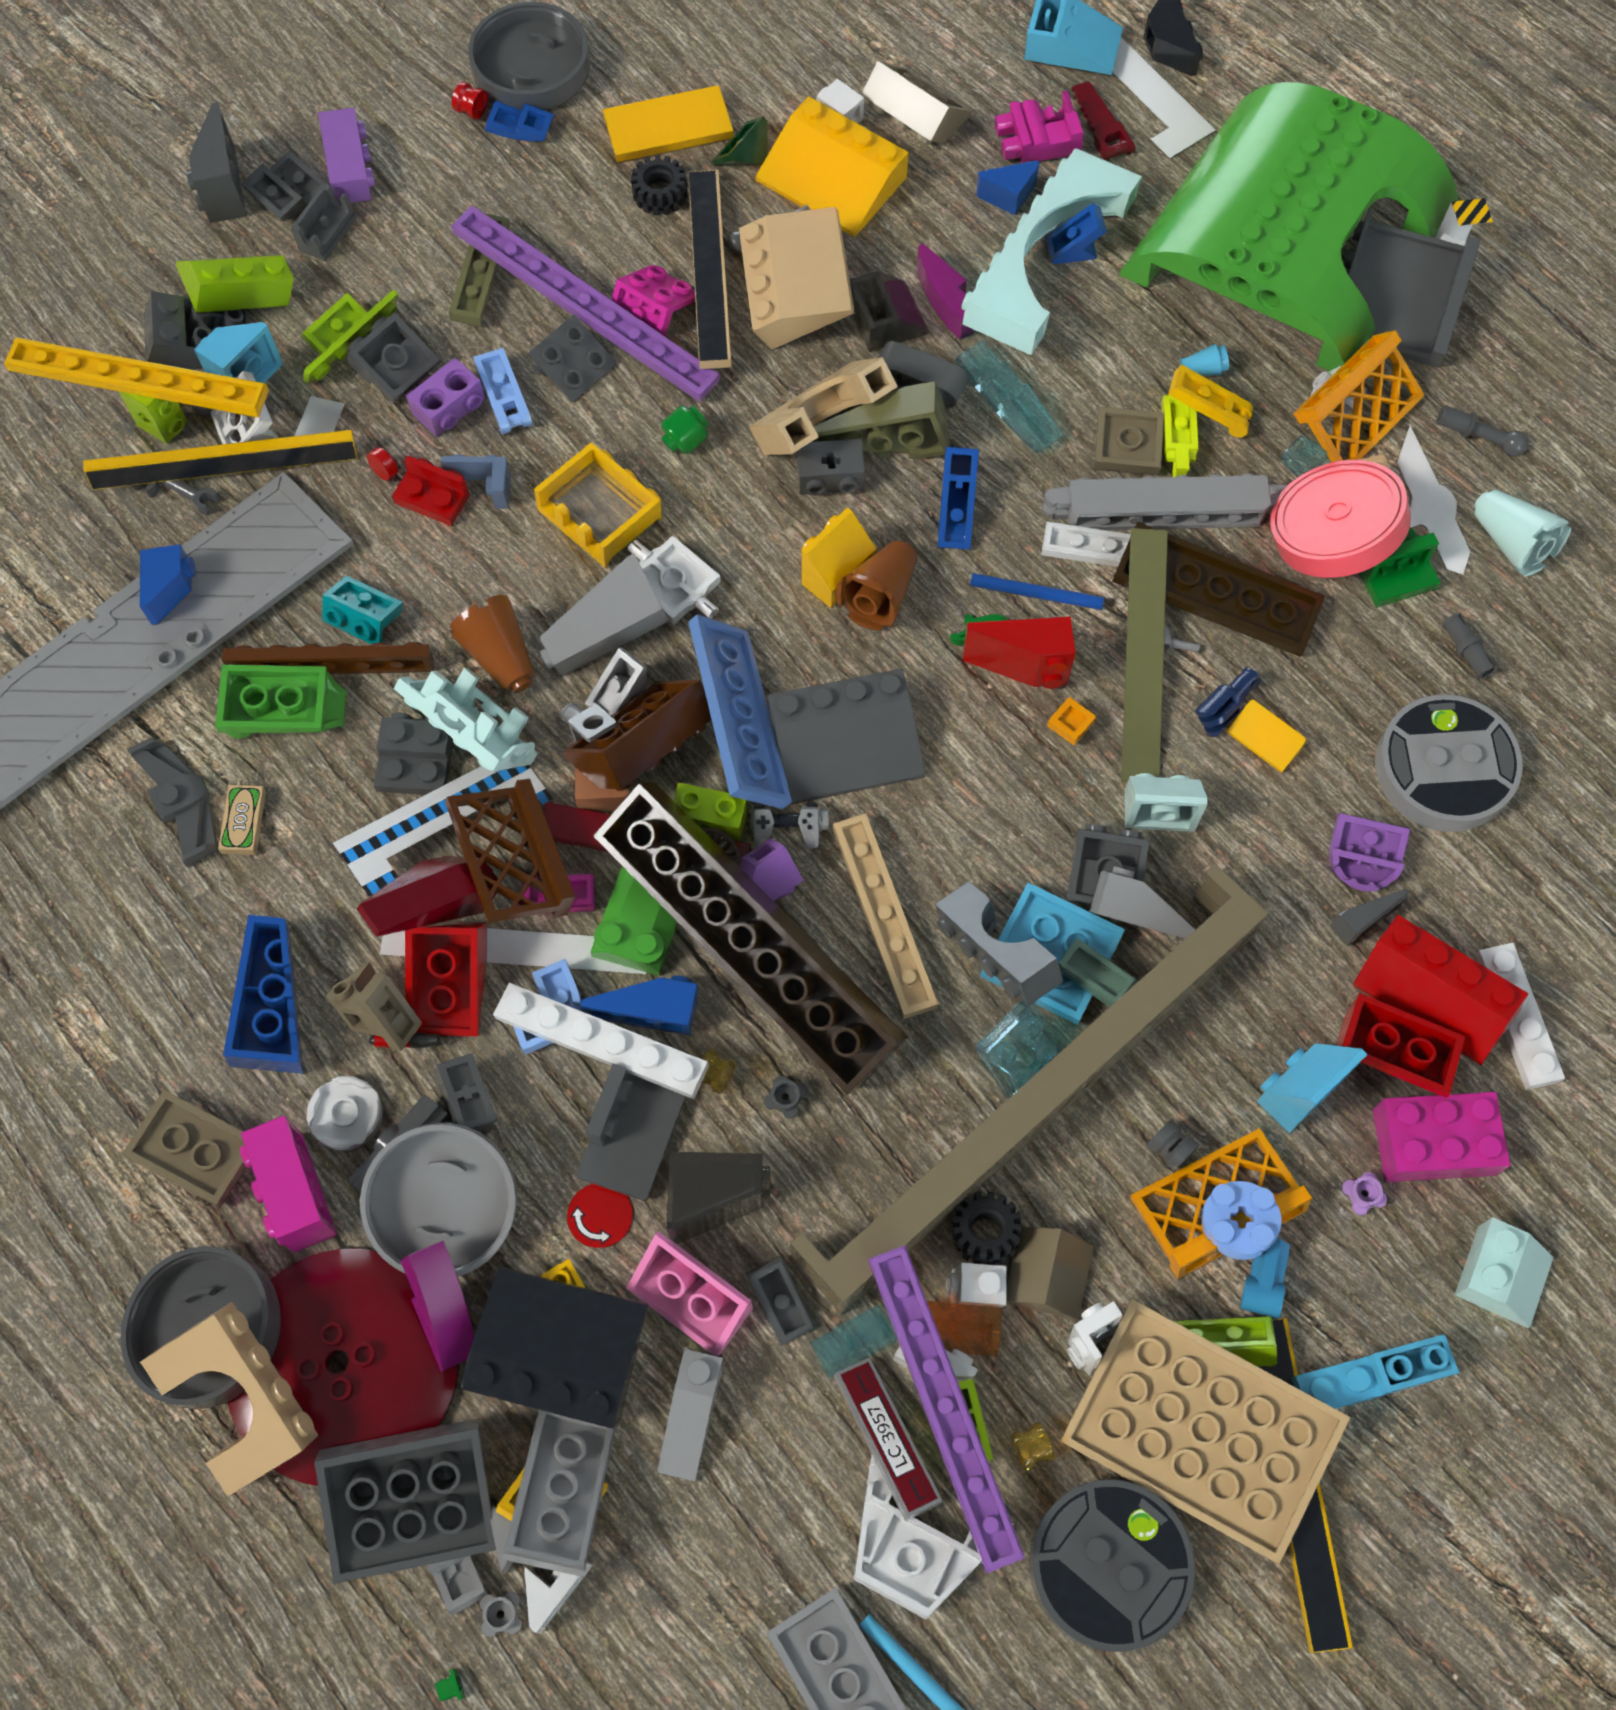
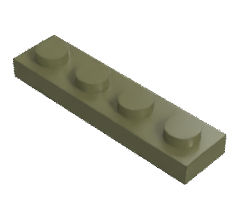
(475, 284)

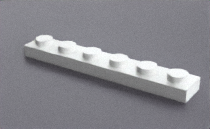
(601, 1040)

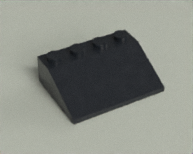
(555, 1347)

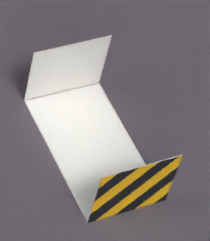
(1462, 216)

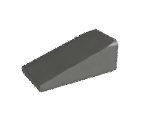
(1357, 921)
(780, 1300)

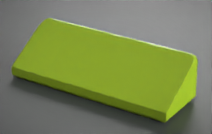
(1246, 1337)

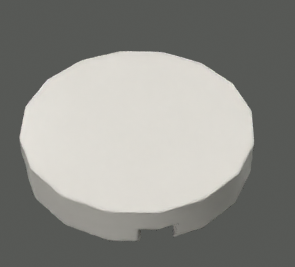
(344, 1113)

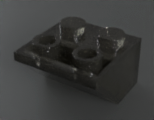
(885, 310)

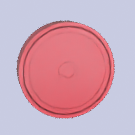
(1340, 518)

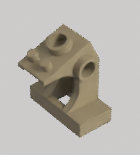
(360, 1001)

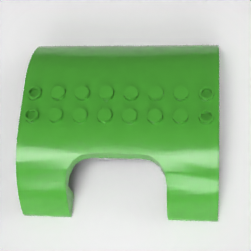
(1281, 199)

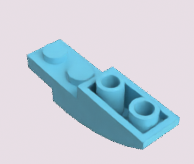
(1380, 1373)

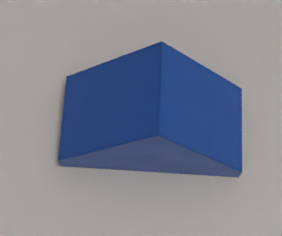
(1008, 185)

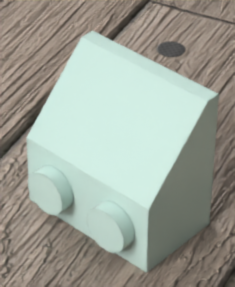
(1164, 802)
(1505, 1272)

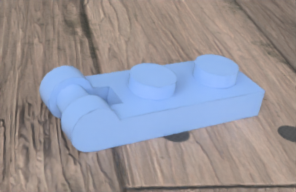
(502, 390)

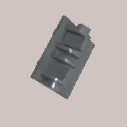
(571, 358)

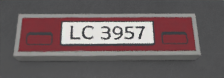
(888, 1439)

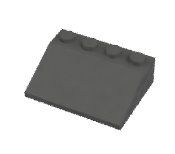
(846, 735)
(405, 1500)

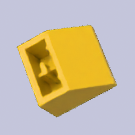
(834, 554)

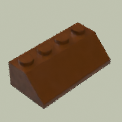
(645, 732)

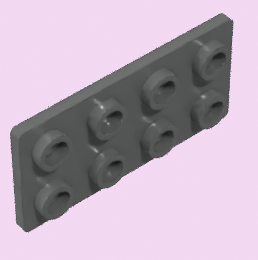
(629, 1134)

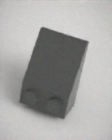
(216, 170)

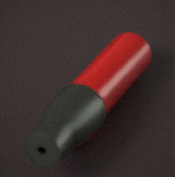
(418, 1040)

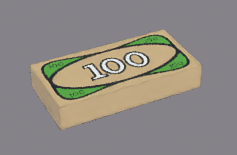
(242, 820)

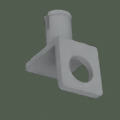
(583, 722)

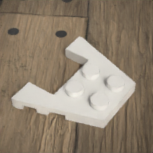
(908, 1558)

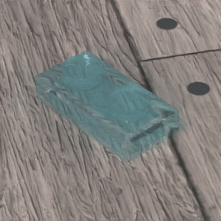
(853, 1341)

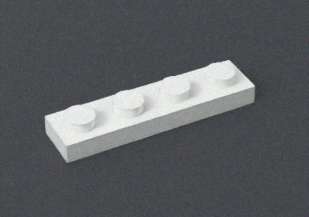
(1527, 1033)

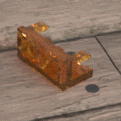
(968, 1327)

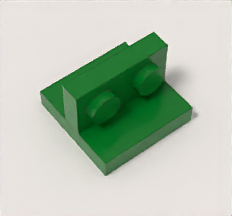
(1404, 572)

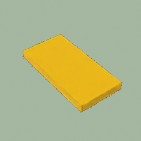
(668, 123)

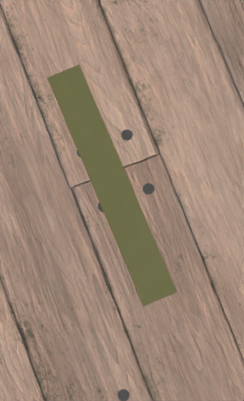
(1144, 653)

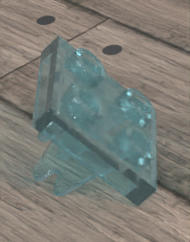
(1018, 1047)

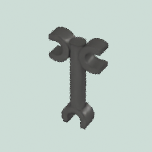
(186, 490)

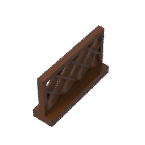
(539, 851)

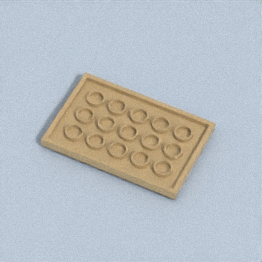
(1205, 1430)

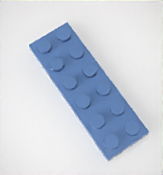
(739, 713)

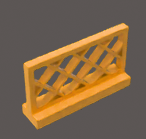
(1352, 377)
(1199, 1250)

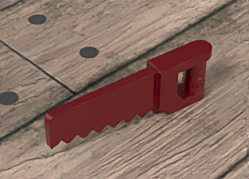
(1102, 123)

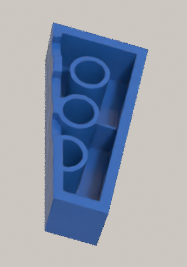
(264, 1009)

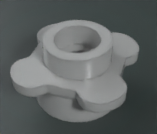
(491, 1606)

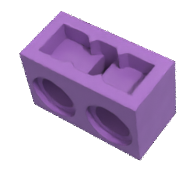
(450, 390)

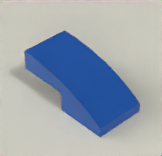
(518, 124)

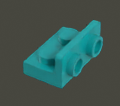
(359, 609)

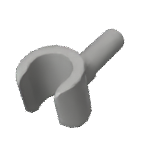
(1170, 643)

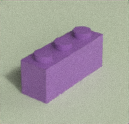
(346, 154)

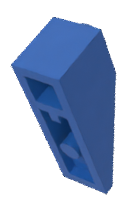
(958, 498)
(653, 1004)

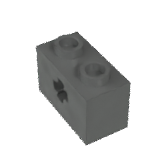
(831, 467)

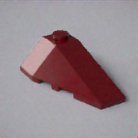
(424, 896)

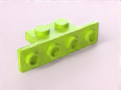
(339, 328)

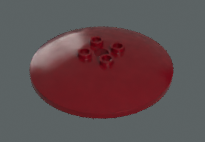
(392, 1380)

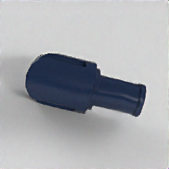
(1226, 702)

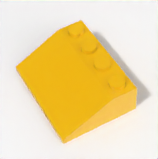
(833, 163)

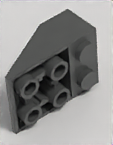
(175, 329)

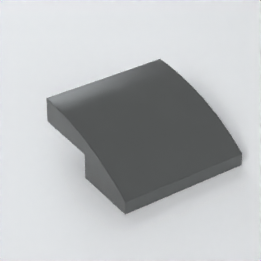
(284, 187)

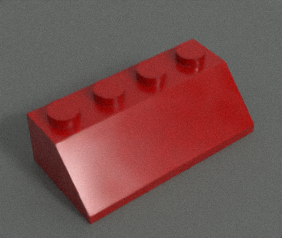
(1441, 986)

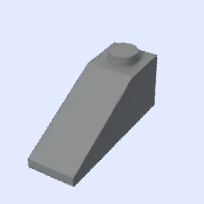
(1136, 903)
(690, 1414)

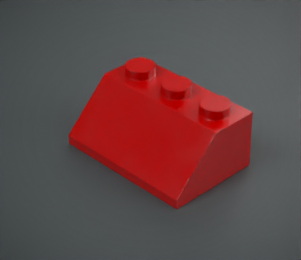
(1402, 1044)

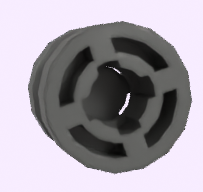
(1166, 1139)

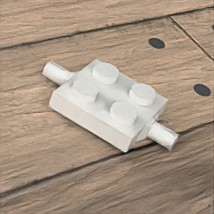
(677, 578)

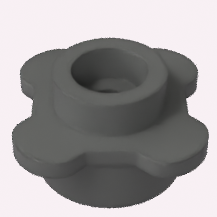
(783, 1086)

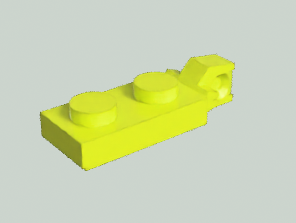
(1179, 434)

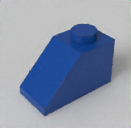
(164, 580)

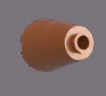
(878, 586)
(496, 642)

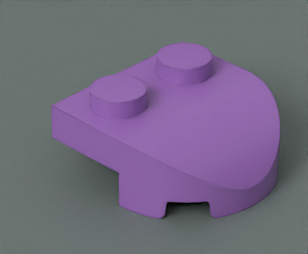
(1367, 852)

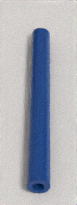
(1037, 591)

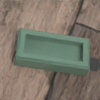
(1095, 973)

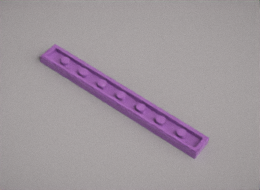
(946, 1410)

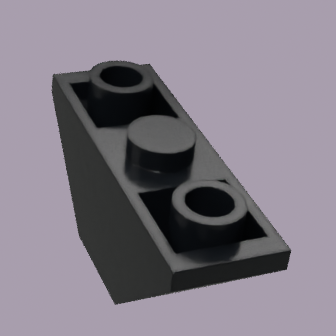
(1172, 38)

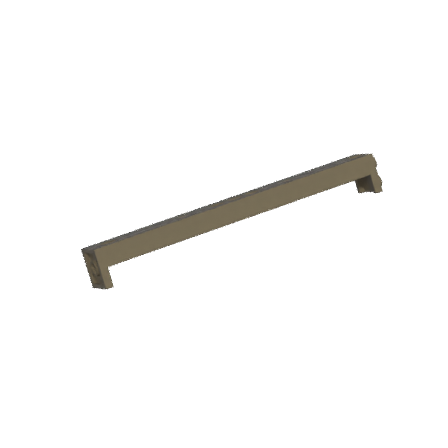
(1045, 1096)

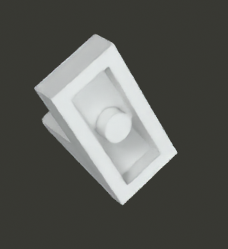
(545, 1599)

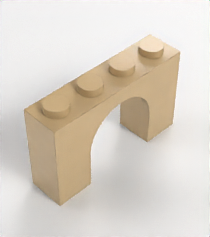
(793, 423)
(229, 1347)

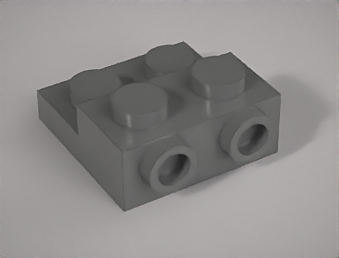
(392, 357)
(411, 756)
(1099, 851)

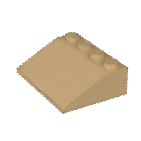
(795, 274)

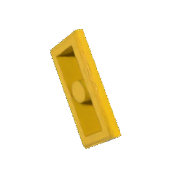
(1267, 735)

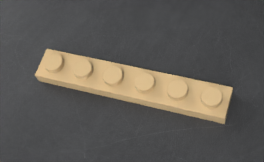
(885, 916)

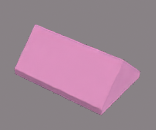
(689, 1294)

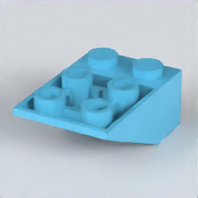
(1072, 36)

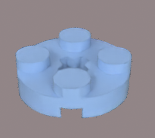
(1253, 1201)

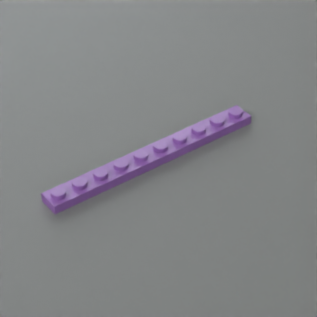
(585, 302)

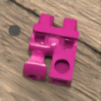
(1038, 131)

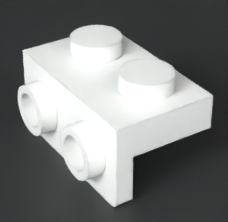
(1095, 1327)

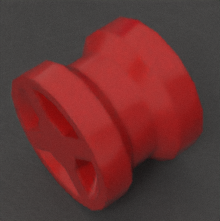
(469, 100)

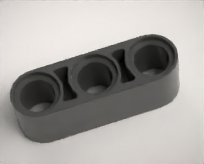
(916, 367)

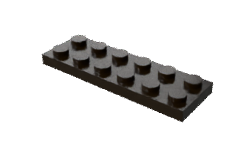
(1234, 595)

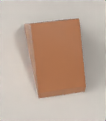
(592, 798)

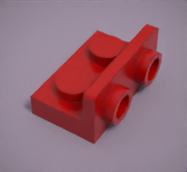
(431, 491)

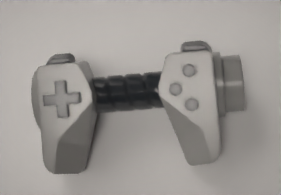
(810, 820)

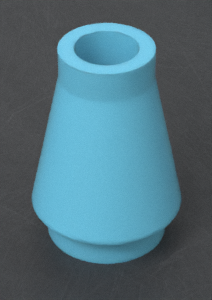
(1209, 361)

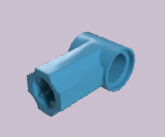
(1264, 1286)

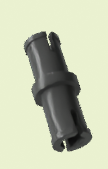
(1470, 646)

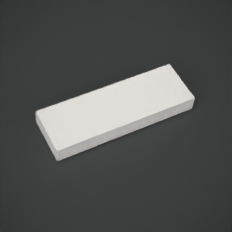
(1084, 544)

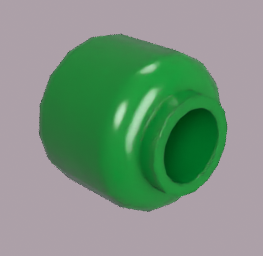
(684, 429)

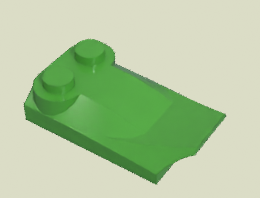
(278, 700)
(634, 928)

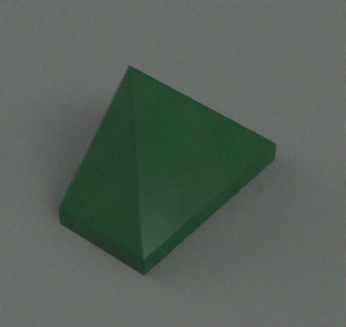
(747, 146)

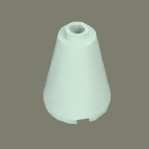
(1521, 530)

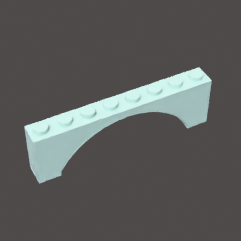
(1003, 299)

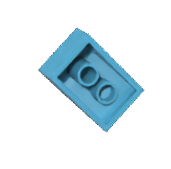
(1307, 1082)

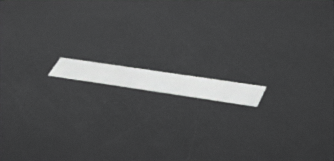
(528, 949)

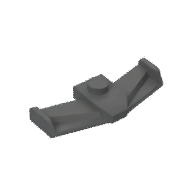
(178, 797)

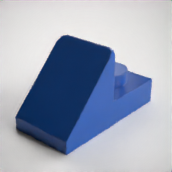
(1076, 237)

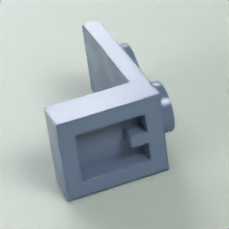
(489, 468)

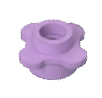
(1372, 1186)

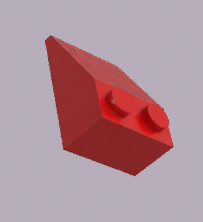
(1023, 649)
(446, 976)

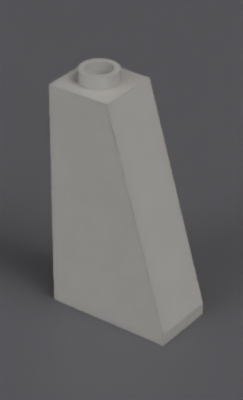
(604, 619)

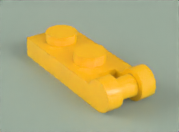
(1211, 400)

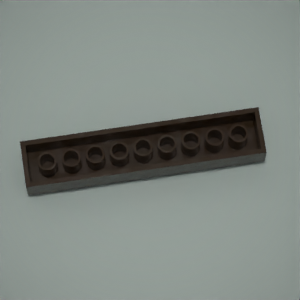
(750, 937)

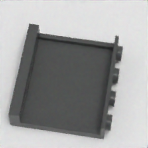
(1411, 285)

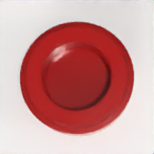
(382, 463)

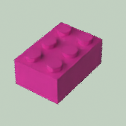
(1441, 1137)
(287, 1185)

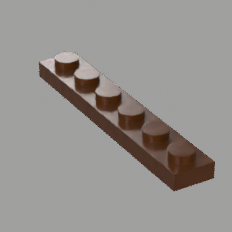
(338, 659)

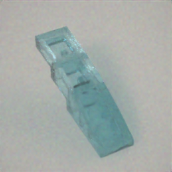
(1009, 398)

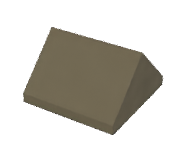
(1049, 1272)

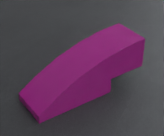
(943, 289)
(440, 1304)

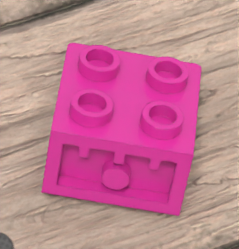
(652, 296)

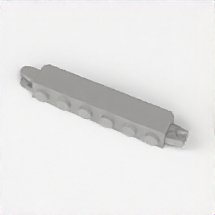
(1164, 502)

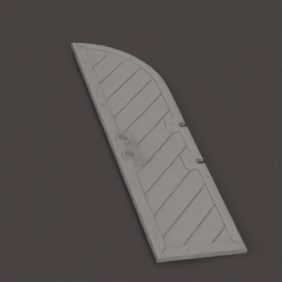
(120, 660)

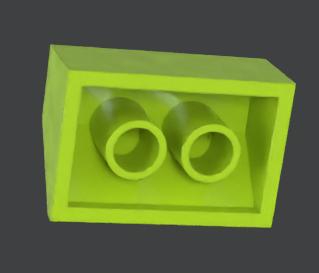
(237, 282)

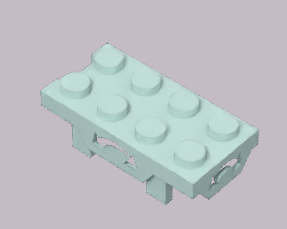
(453, 710)

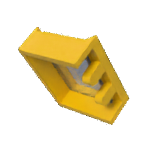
(597, 503)

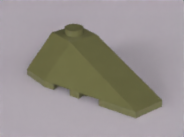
(898, 422)

